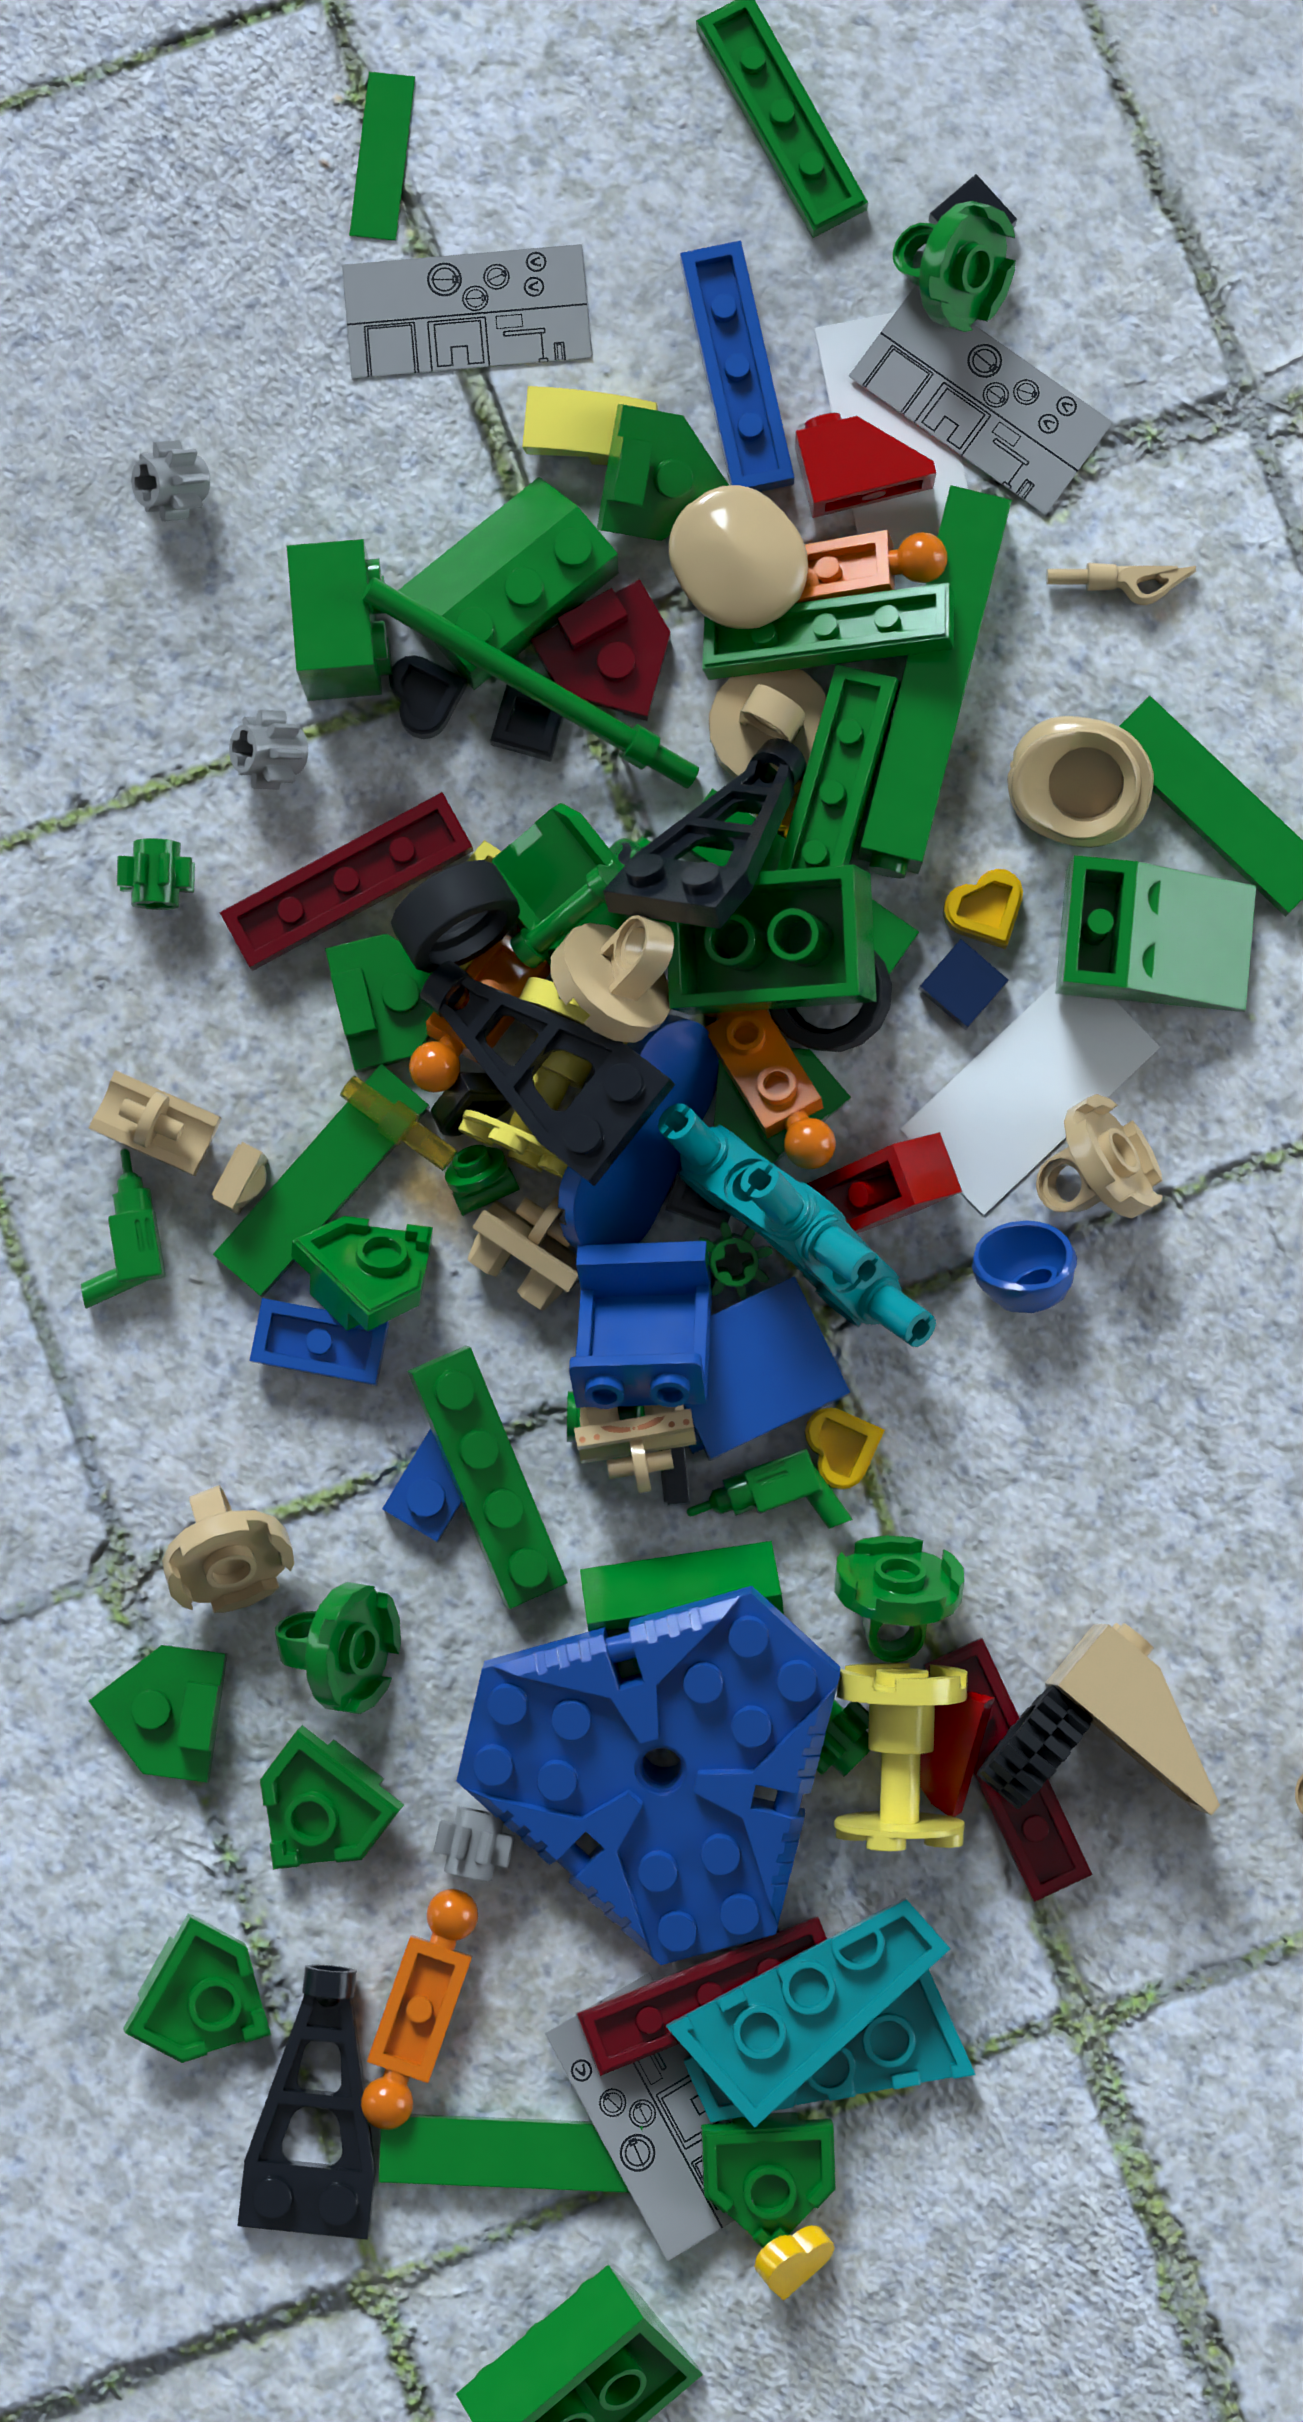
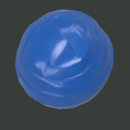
(1025, 1266)

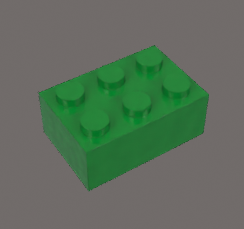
(788, 945)

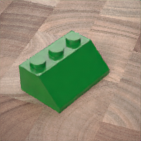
(516, 573)
(648, 1586)
(585, 2362)

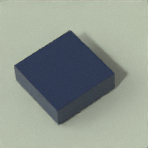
(963, 984)

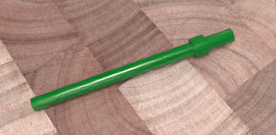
(635, 744)

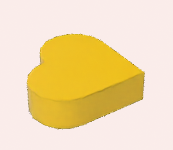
(985, 909)
(843, 1446)
(793, 2259)

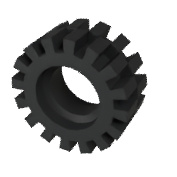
(1035, 1746)

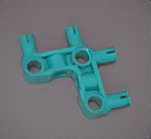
(796, 1224)

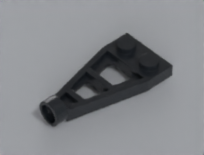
(702, 893)
(603, 1113)
(308, 2194)

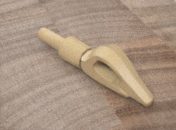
(1109, 577)

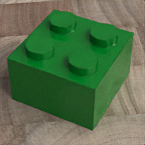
(335, 632)

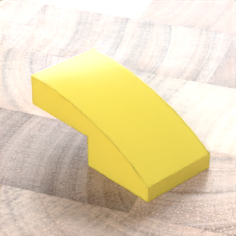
(573, 422)

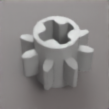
(170, 480)
(268, 749)
(474, 1844)

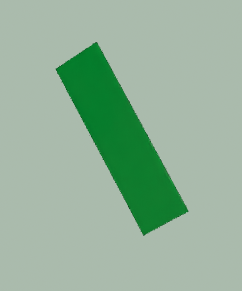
(382, 156)

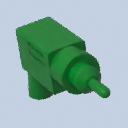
(133, 1240)
(774, 1486)

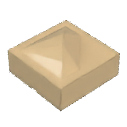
(241, 1179)

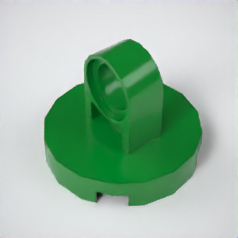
(962, 266)
(898, 1585)
(343, 1646)

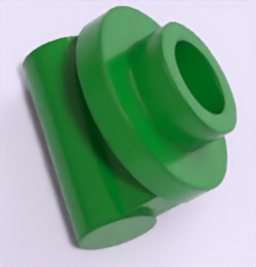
(479, 1177)

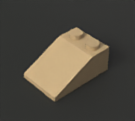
(1134, 1708)

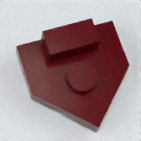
(608, 650)

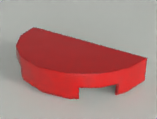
(957, 1742)

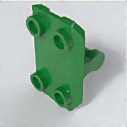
(558, 881)

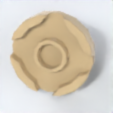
(762, 708)
(616, 975)
(1111, 1161)
(226, 1555)

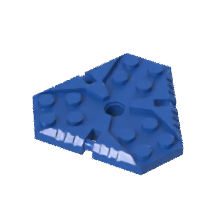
(681, 1847)

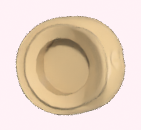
(738, 557)
(1080, 781)

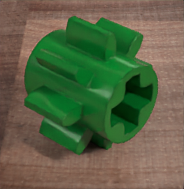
(155, 874)
(749, 1267)
(845, 1738)

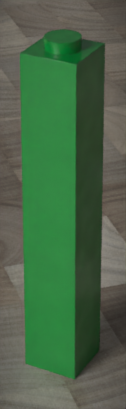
(933, 692)

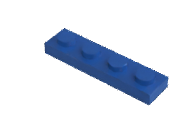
(736, 367)

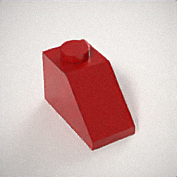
(856, 464)
(891, 1182)

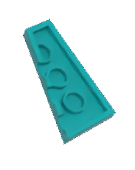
(796, 2016)
(898, 2049)

